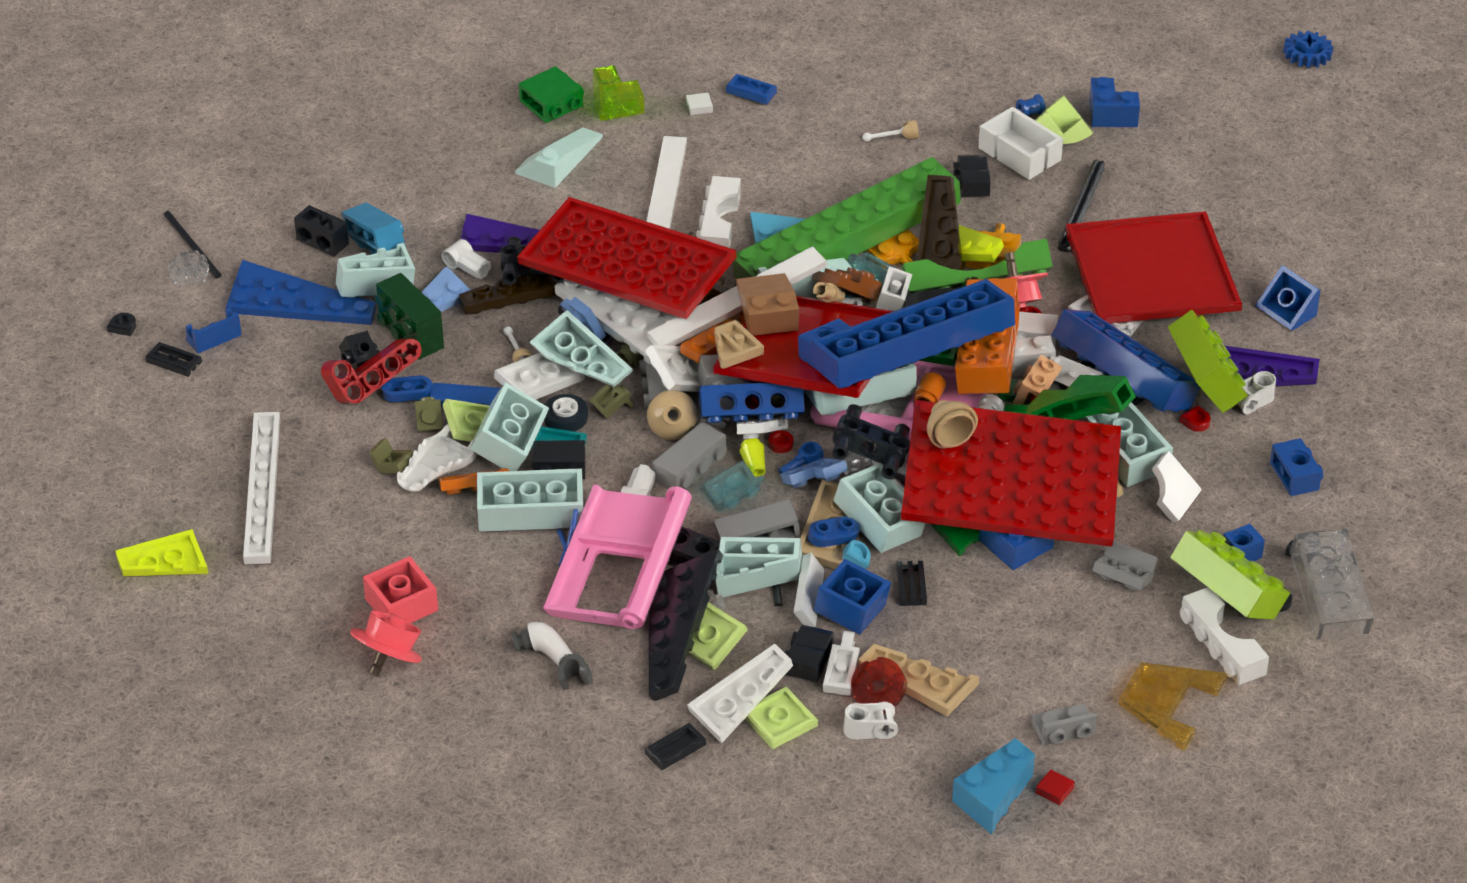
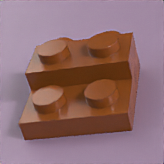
(852, 282)

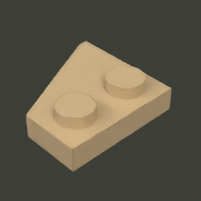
(735, 344)

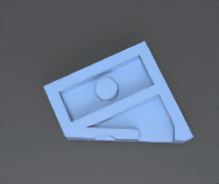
(445, 290)

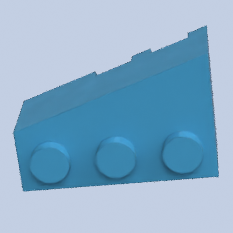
(373, 228)
(994, 783)

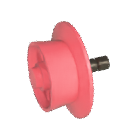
(1027, 285)
(390, 637)

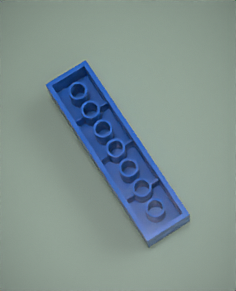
(913, 333)

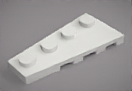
(739, 693)

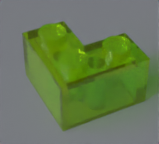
(613, 97)

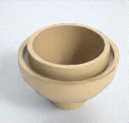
(658, 415)
(951, 423)

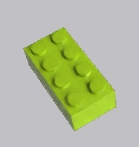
(1208, 360)
(1230, 574)

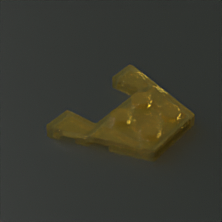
(1158, 691)

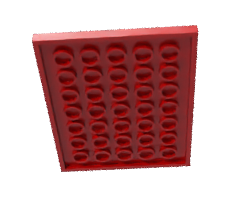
(1017, 477)

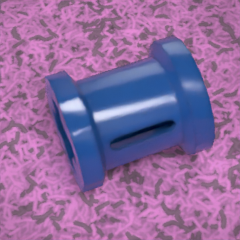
(1031, 106)

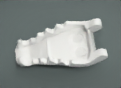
(434, 459)

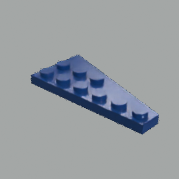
(281, 295)

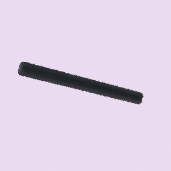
(1083, 201)

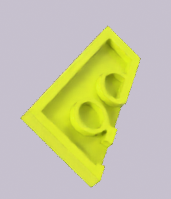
(978, 245)

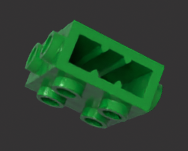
(551, 94)

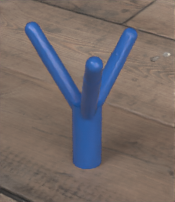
(565, 543)

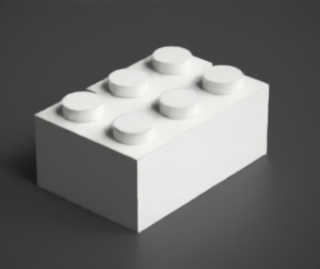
(1020, 143)

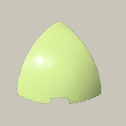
(1065, 121)

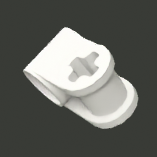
(1260, 391)
(867, 721)

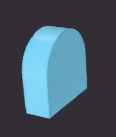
(857, 553)

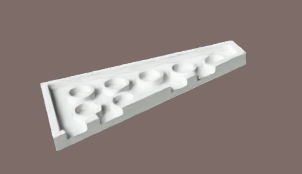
(617, 316)

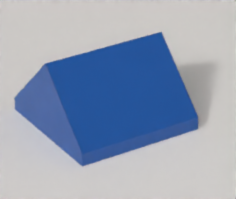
(1290, 299)

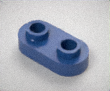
(406, 388)
(833, 531)

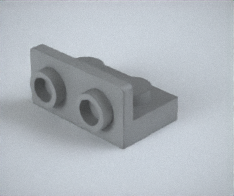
(1064, 724)

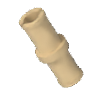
(828, 292)

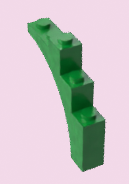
(1083, 398)

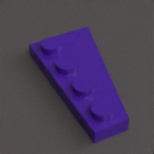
(492, 235)
(1286, 368)

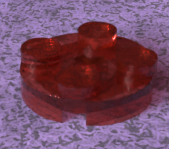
(876, 670)

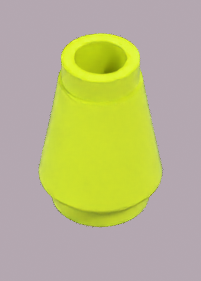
(753, 454)

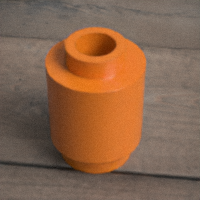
(930, 388)

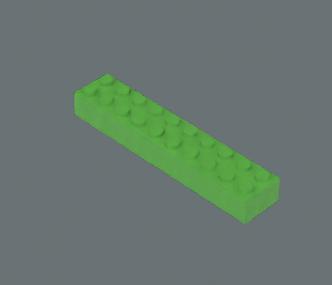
(850, 224)

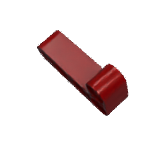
(375, 367)

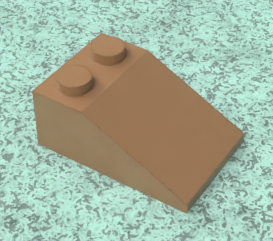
(768, 304)

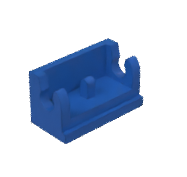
(215, 333)

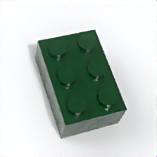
(409, 314)

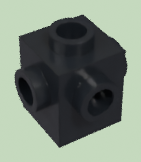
(358, 349)

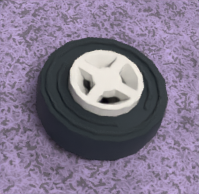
(566, 412)

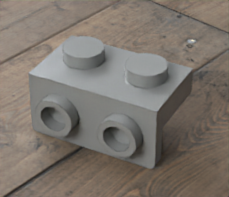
(1126, 566)

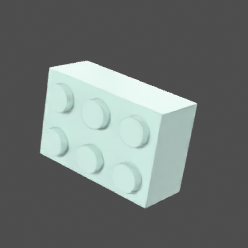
(509, 428)
(877, 508)

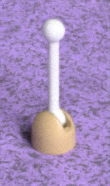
(908, 130)
(520, 353)

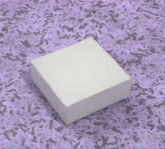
(699, 103)

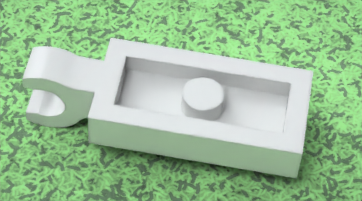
(841, 666)

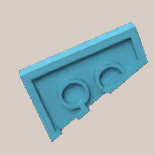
(768, 224)

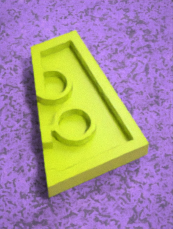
(163, 556)

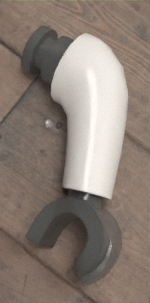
(548, 641)

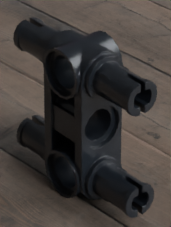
(511, 267)
(855, 436)

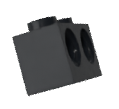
(321, 230)
(690, 546)

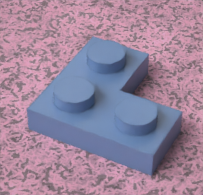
(584, 315)
(824, 468)

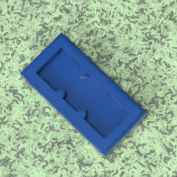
(751, 89)

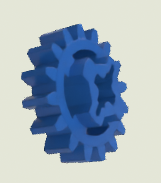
(1308, 49)

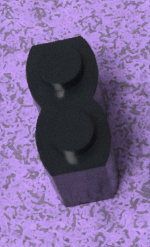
(972, 175)
(809, 652)

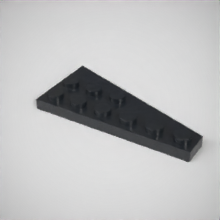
(674, 619)

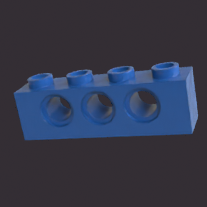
(711, 394)

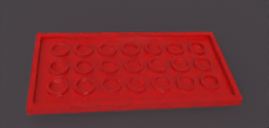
(627, 257)

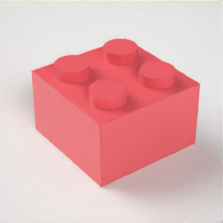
(401, 590)

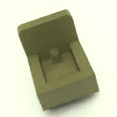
(428, 415)
(389, 460)

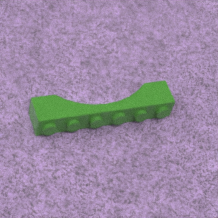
(1030, 258)

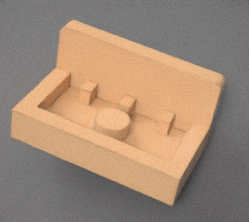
(1036, 379)

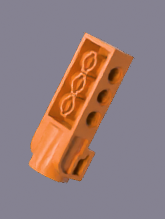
(988, 362)

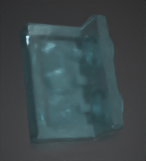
(871, 264)
(731, 486)

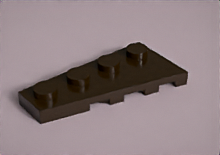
(939, 226)
(501, 295)

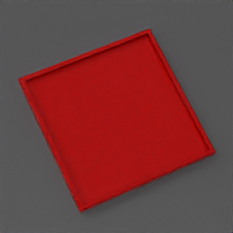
(1153, 267)
(781, 358)

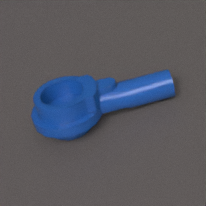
(808, 453)

